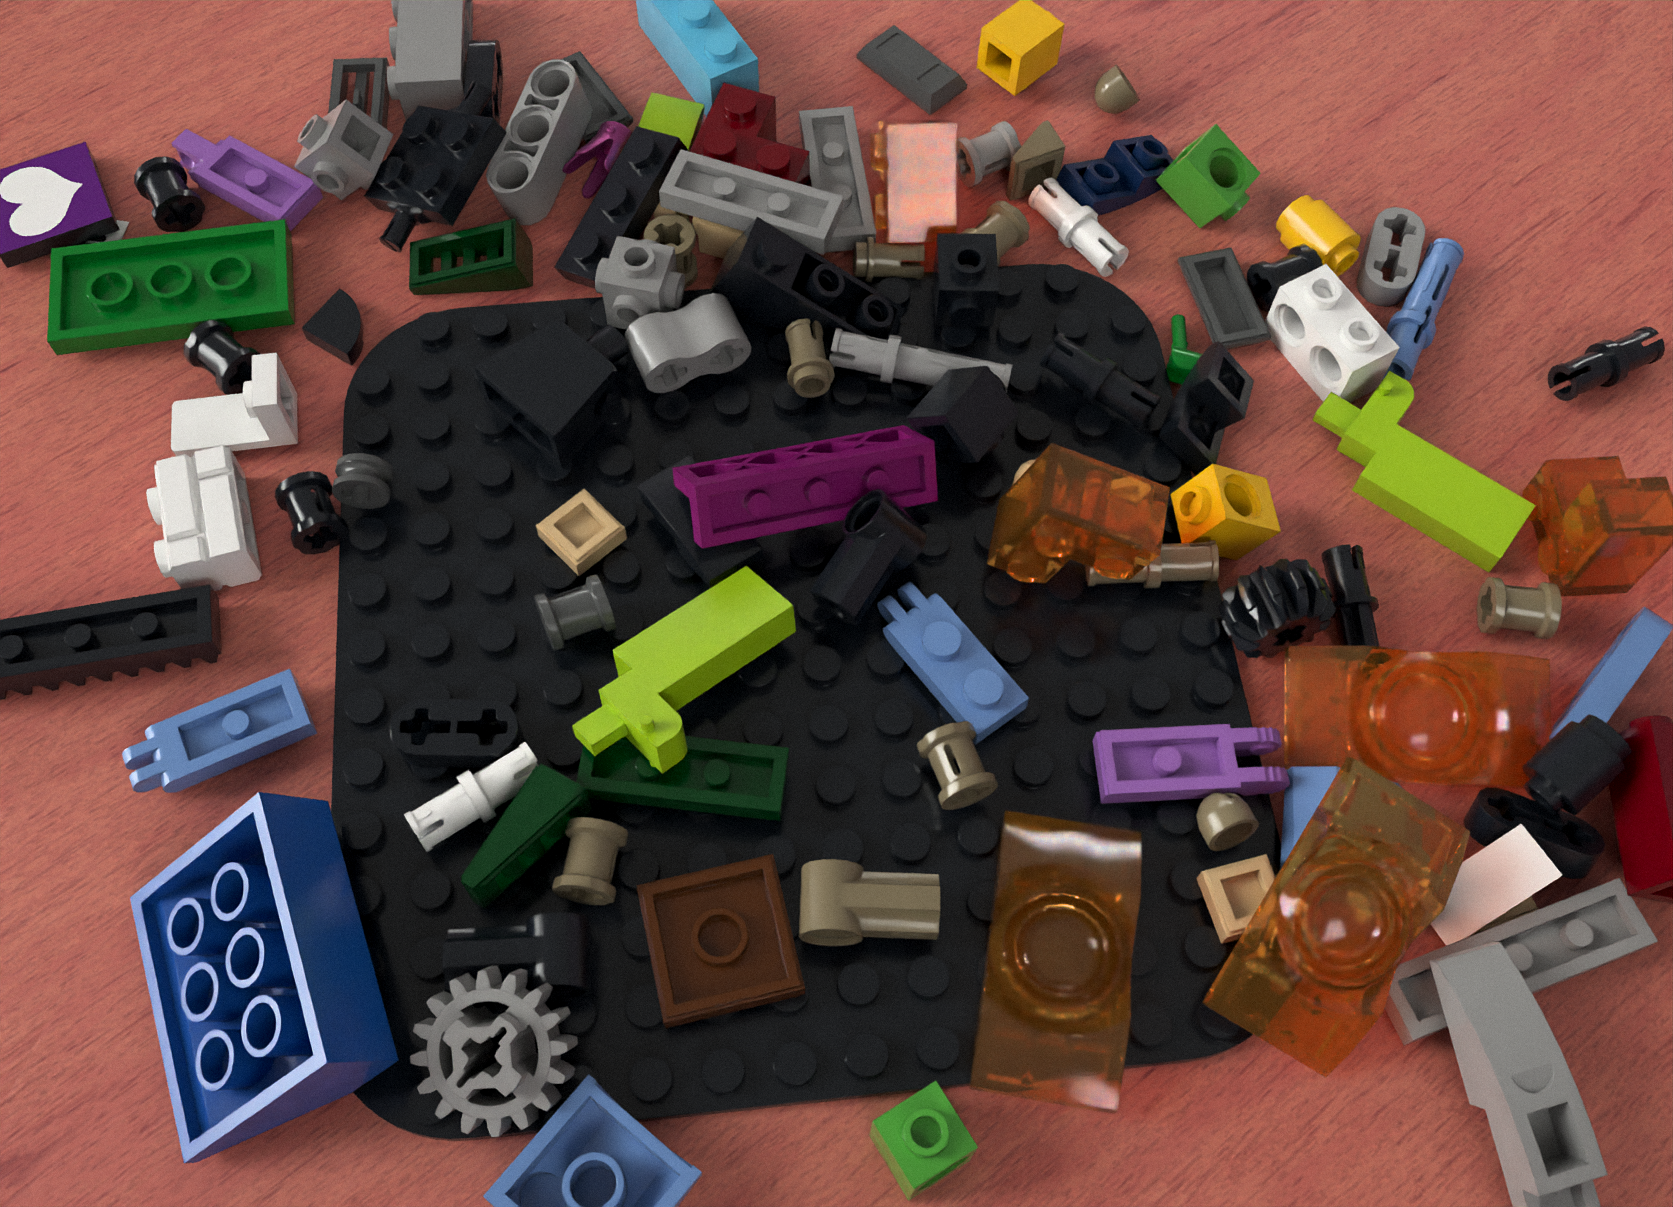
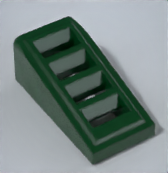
(506, 268)
(525, 832)

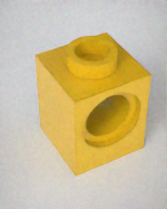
(1226, 508)

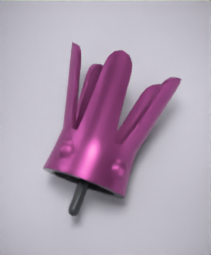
(606, 148)

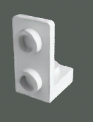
(243, 421)

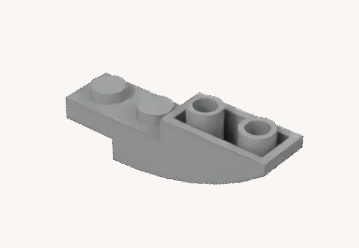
(1519, 1079)

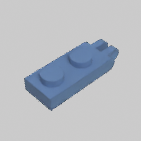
(951, 661)
(220, 735)

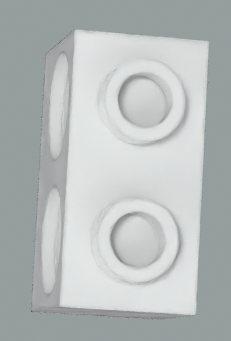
(1329, 336)

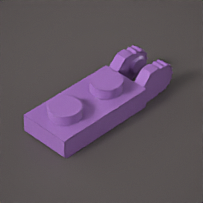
(1184, 762)

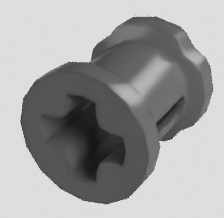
(575, 612)

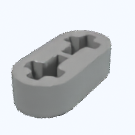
(1401, 259)

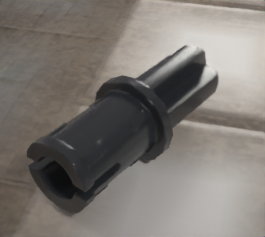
(1351, 595)

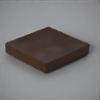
(720, 940)

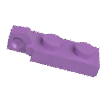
(247, 178)

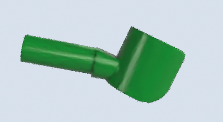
(1181, 359)

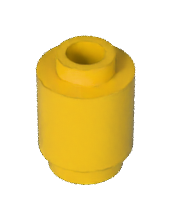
(1321, 229)

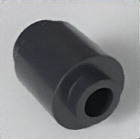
(1575, 765)

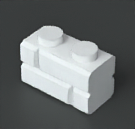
(204, 520)

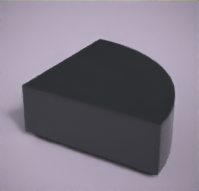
(337, 328)

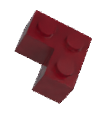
(743, 133)

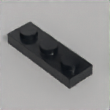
(621, 204)

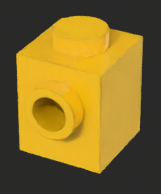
(1020, 45)

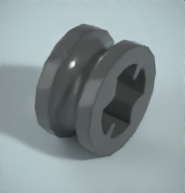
(362, 481)

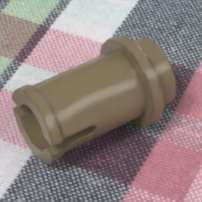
(885, 260)
(809, 370)

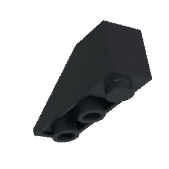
(785, 281)

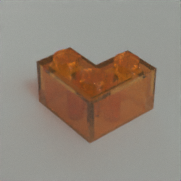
(918, 179)
(1077, 512)
(1598, 526)

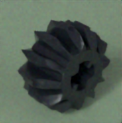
(1276, 608)

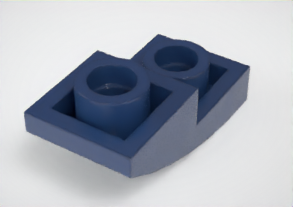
(1119, 178)

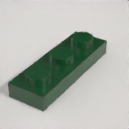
(710, 778)

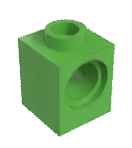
(1209, 178)
(922, 1140)

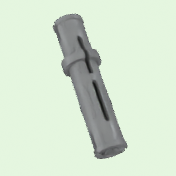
(901, 360)

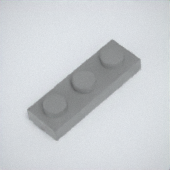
(839, 169)
(739, 195)

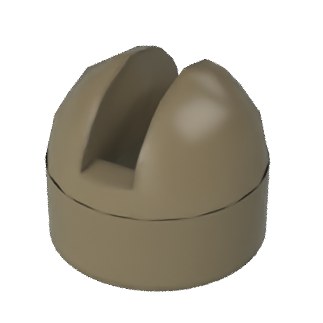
(1115, 92)
(1225, 820)

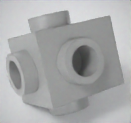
(342, 150)
(638, 280)

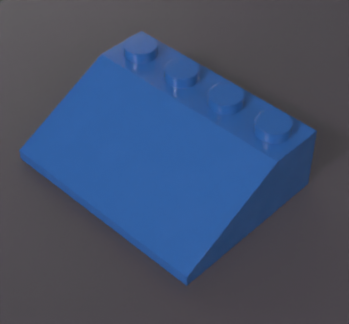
(259, 975)

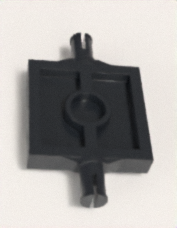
(435, 165)

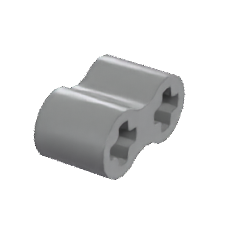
(687, 343)

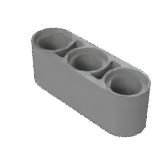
(539, 142)

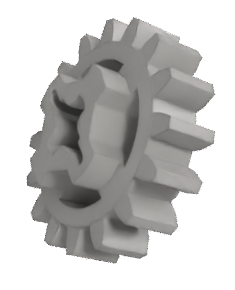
(462, 1043)

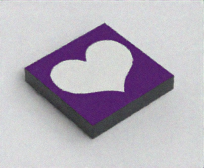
(52, 204)

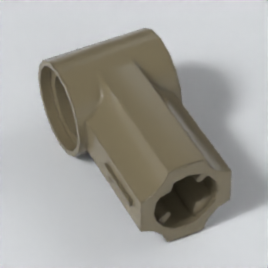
(846, 904)

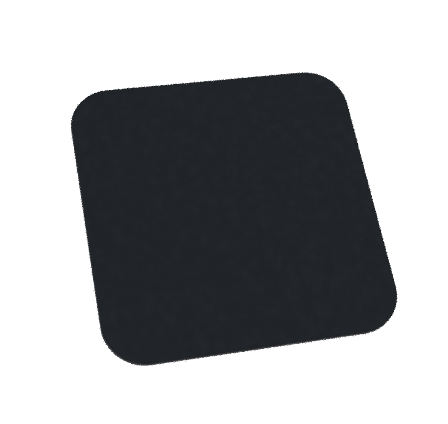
(447, 609)

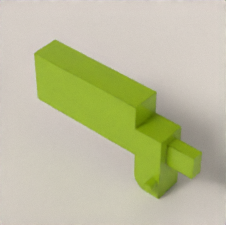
(1420, 480)
(681, 661)

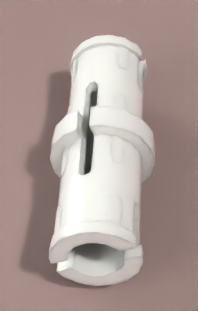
(1078, 227)
(472, 797)

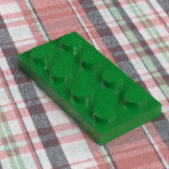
(170, 285)

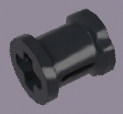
(164, 184)
(1267, 277)
(216, 350)
(311, 512)

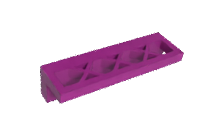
(805, 483)

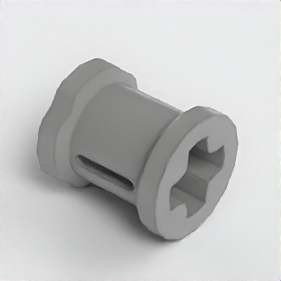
(986, 153)

